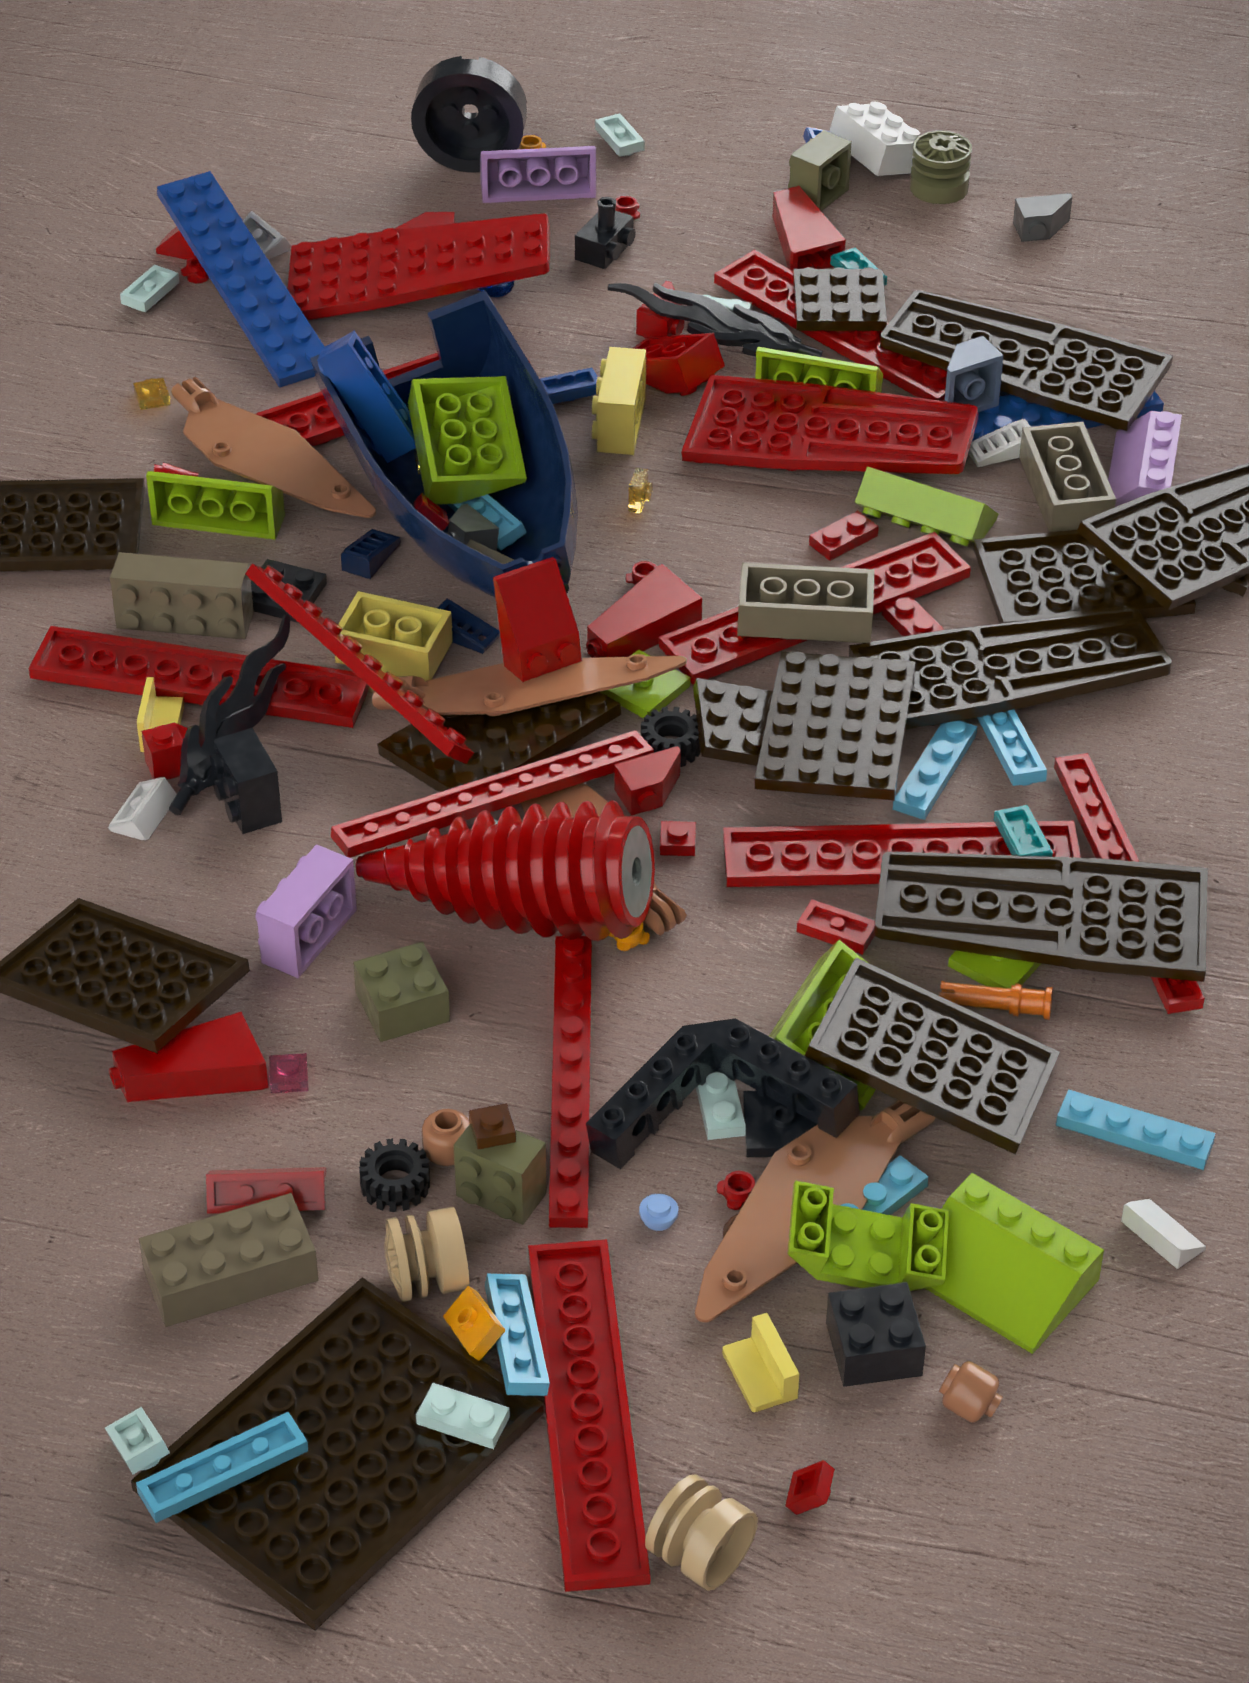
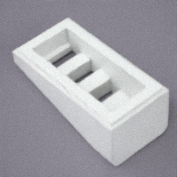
(1006, 439)

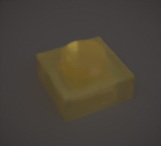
(151, 393)
(639, 490)

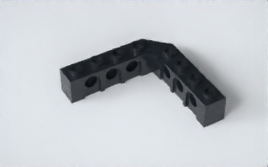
(724, 1048)

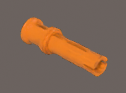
(1015, 1000)

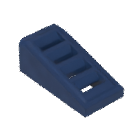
(368, 553)
(469, 622)

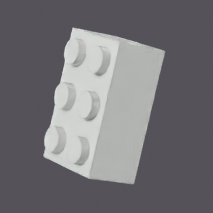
(877, 137)

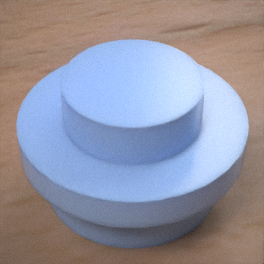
(658, 1211)

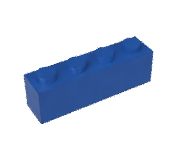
(368, 395)

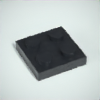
(306, 580)

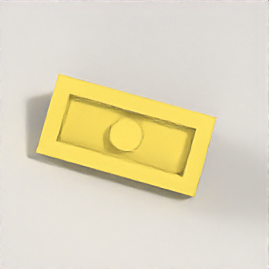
(157, 710)
(763, 1366)

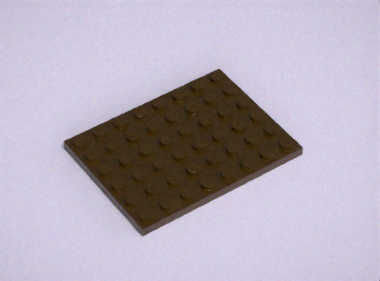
(370, 1471)

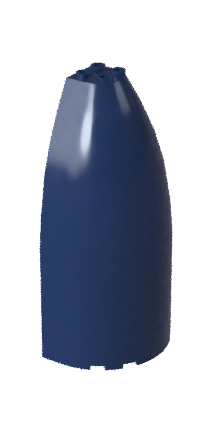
(478, 343)

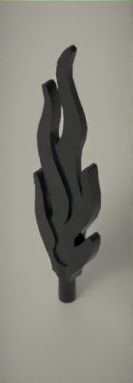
(731, 328)
(235, 714)

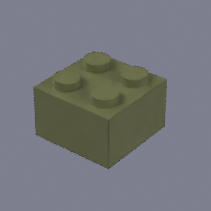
(822, 168)
(401, 991)
(501, 1177)

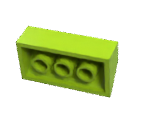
(816, 370)
(215, 505)
(924, 506)

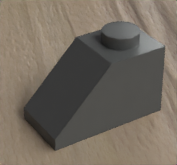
(1041, 216)
(470, 524)

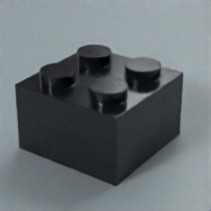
(246, 781)
(875, 1334)

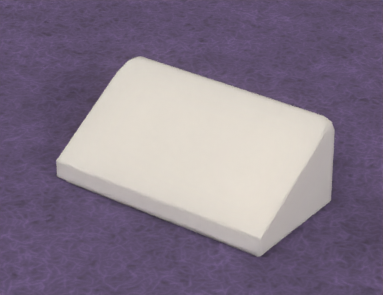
(268, 238)
(144, 809)
(1161, 1232)

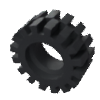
(672, 724)
(394, 1191)

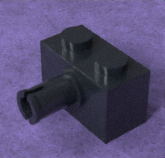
(604, 235)

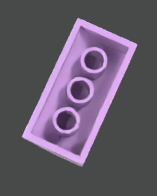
(538, 174)
(1144, 456)

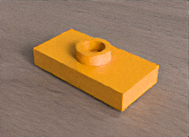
(474, 1323)

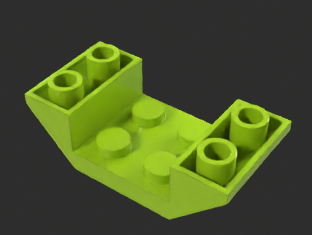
(866, 1246)

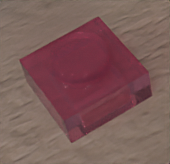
(288, 1073)

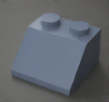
(974, 374)

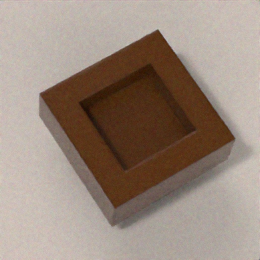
(492, 1126)

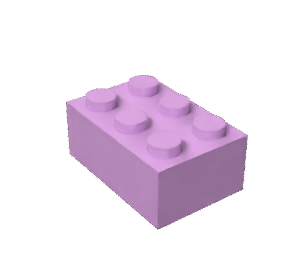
(306, 911)

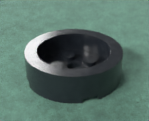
(457, 136)

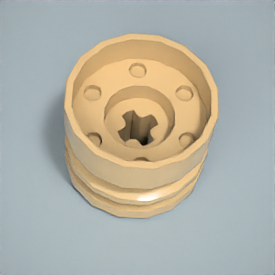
(426, 1254)
(701, 1532)

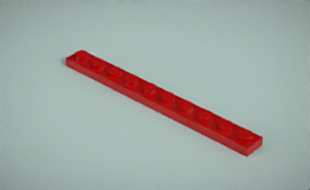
(364, 666)
(487, 794)
(1110, 841)
(570, 1084)

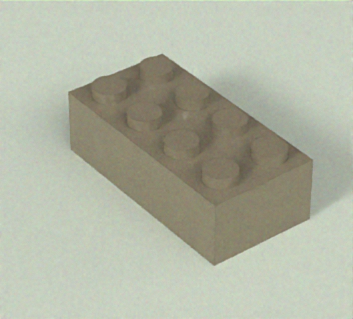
(1065, 474)
(181, 595)
(806, 602)
(228, 1259)

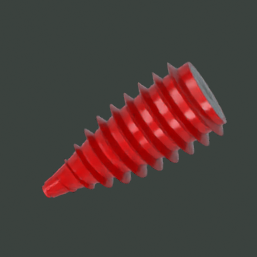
(530, 873)

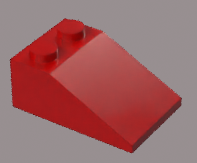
(681, 361)
(536, 620)

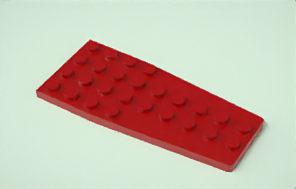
(415, 263)
(826, 428)

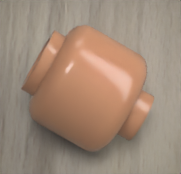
(440, 1134)
(970, 1391)

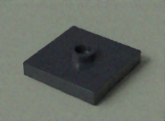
(770, 1125)

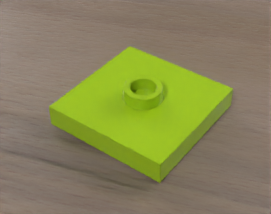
(650, 694)
(992, 970)

